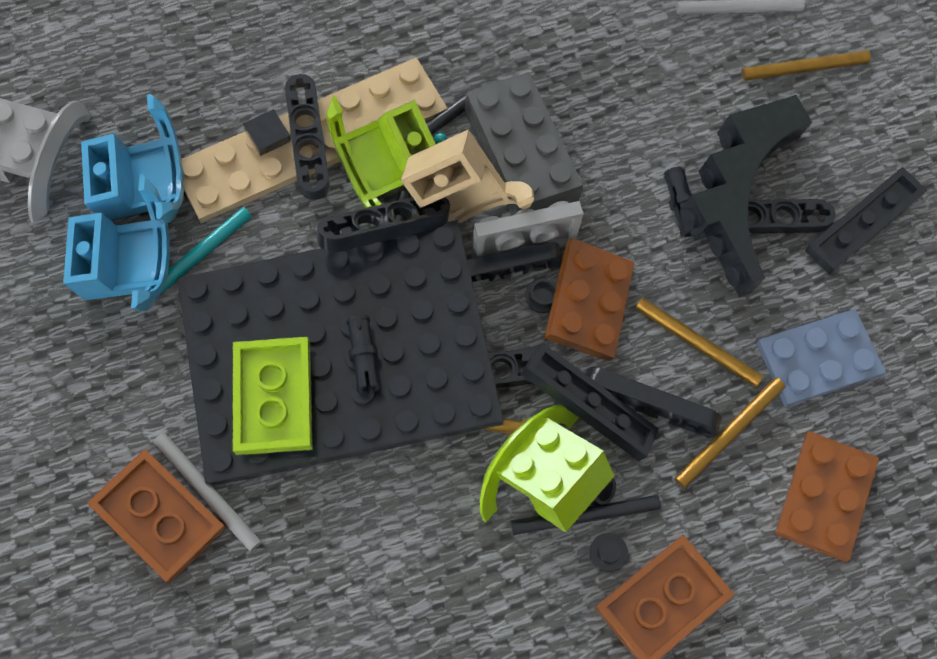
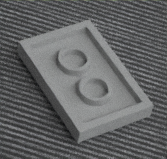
(527, 228)

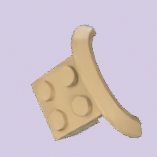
(462, 175)

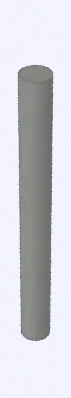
(738, 6)
(207, 492)

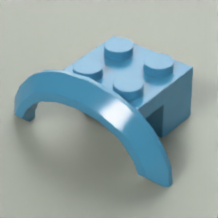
(114, 170)
(119, 259)

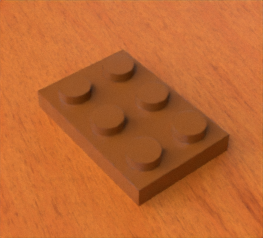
(589, 300)
(827, 496)
(156, 516)
(664, 601)

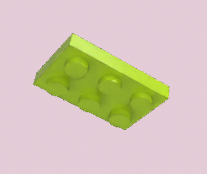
(272, 396)

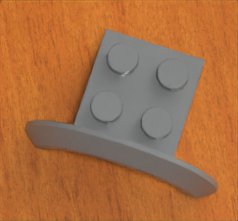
(32, 144)

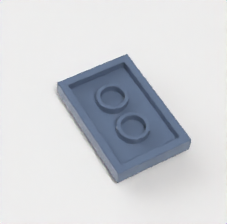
(821, 357)

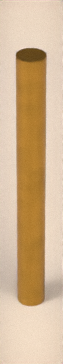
(806, 65)
(699, 342)
(730, 432)

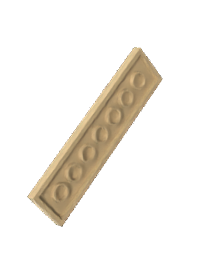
(236, 173)

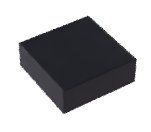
(267, 132)

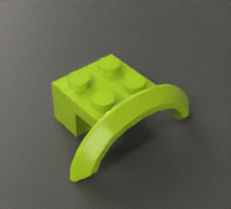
(380, 150)
(549, 467)

